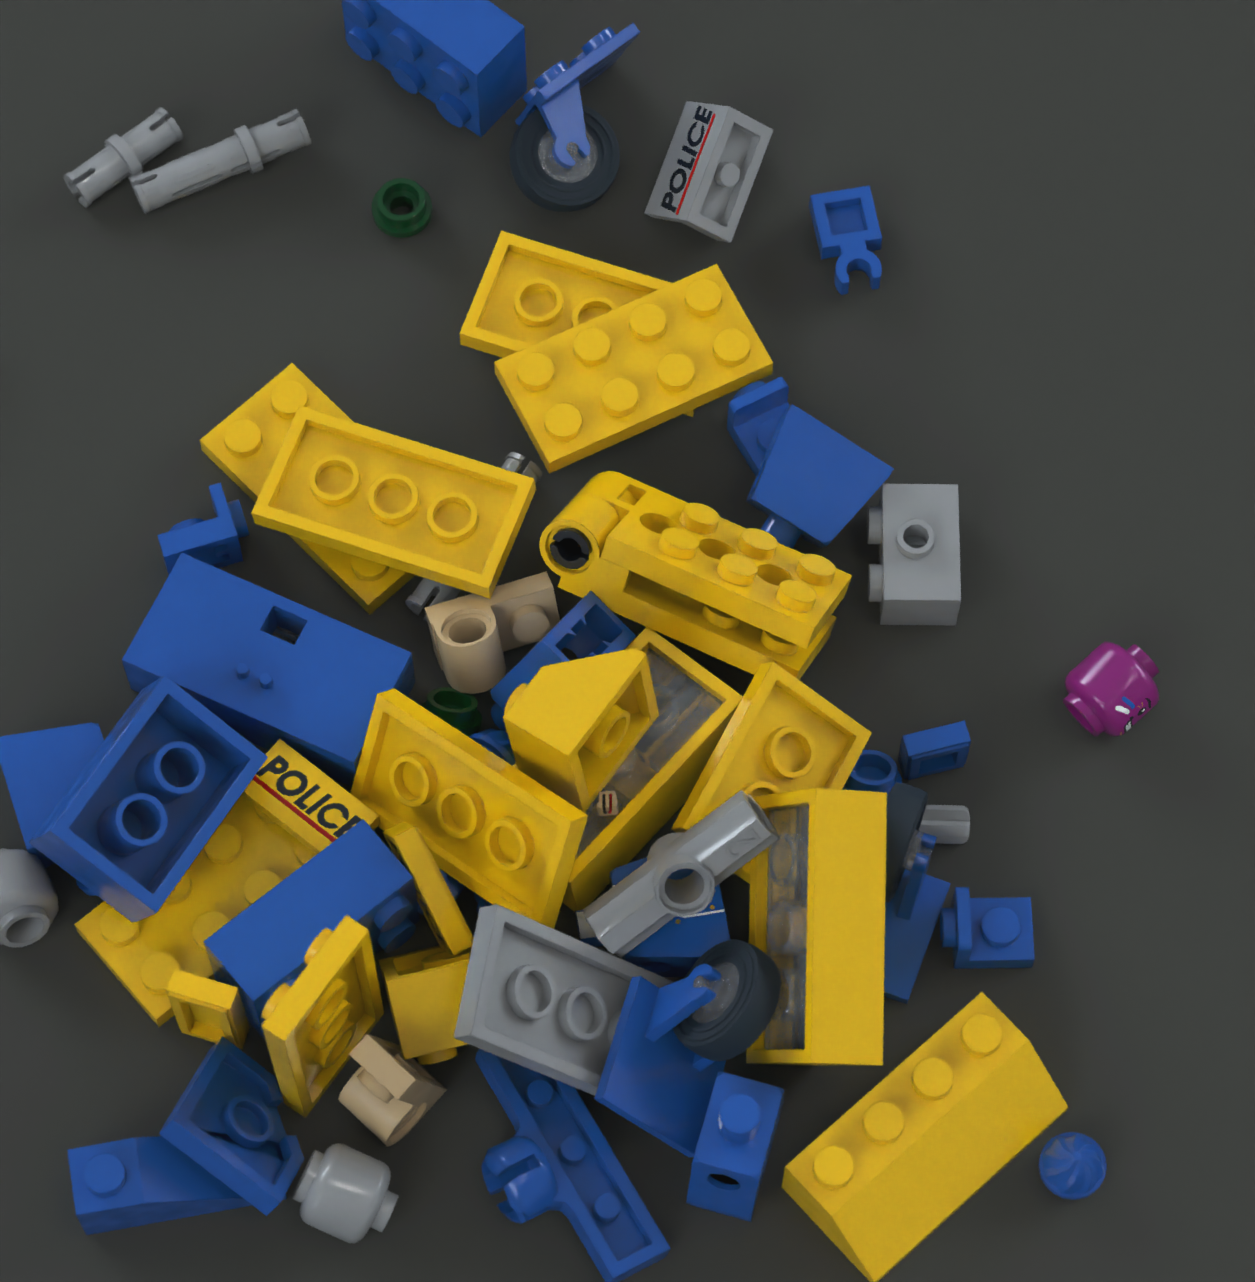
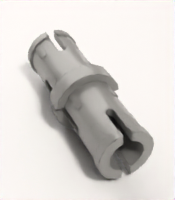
(123, 157)

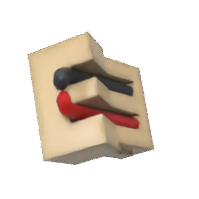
(607, 803)

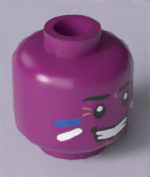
(1111, 689)

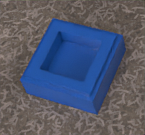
(934, 750)

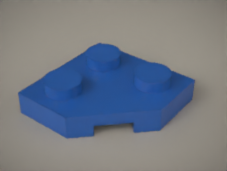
(234, 1128)

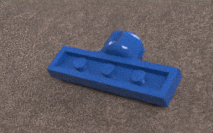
(566, 1166)

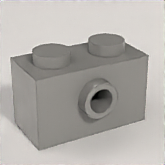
(917, 554)

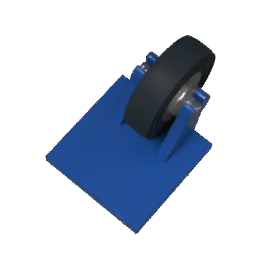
(562, 149)
(911, 896)
(681, 1036)

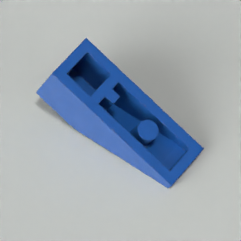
(142, 1184)

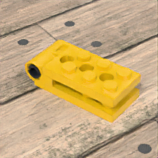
(694, 574)

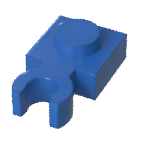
(850, 230)

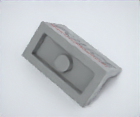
(709, 169)

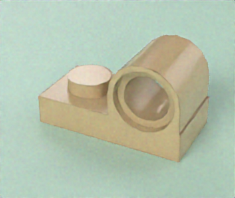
(476, 630)
(387, 1090)

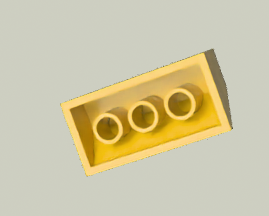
(925, 1138)

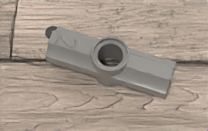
(650, 899)

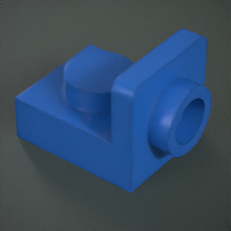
(754, 418)
(210, 540)
(988, 931)

